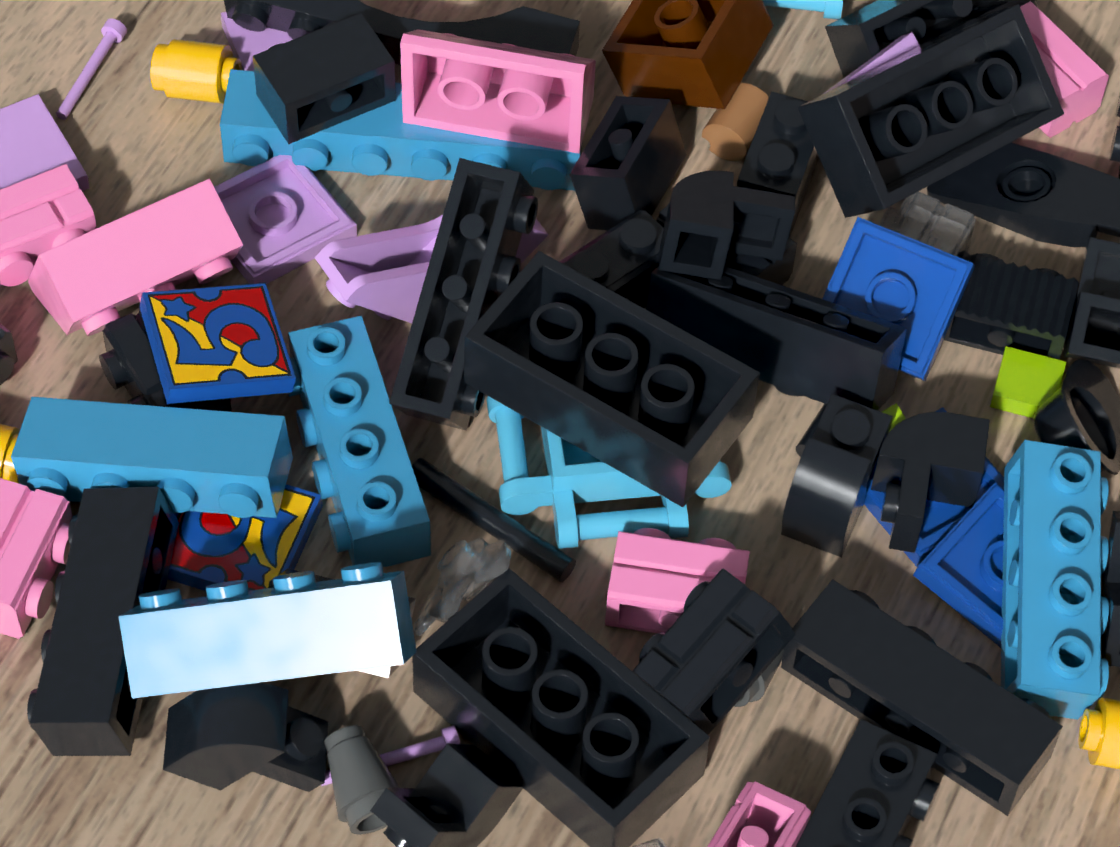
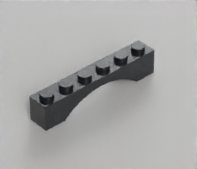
(518, 27)

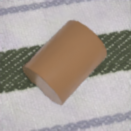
(733, 128)

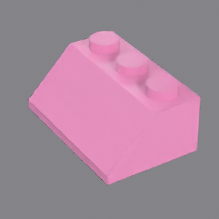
(496, 90)
(142, 252)

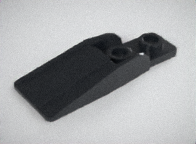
(1035, 195)

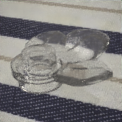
(464, 573)

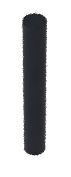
(493, 520)

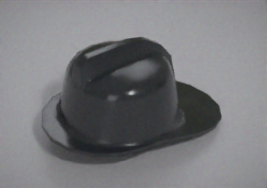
(1083, 415)

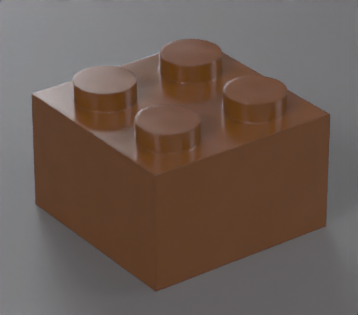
(686, 49)

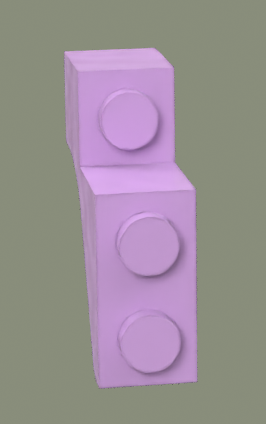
(390, 266)

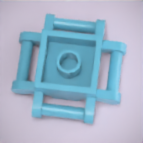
(582, 478)

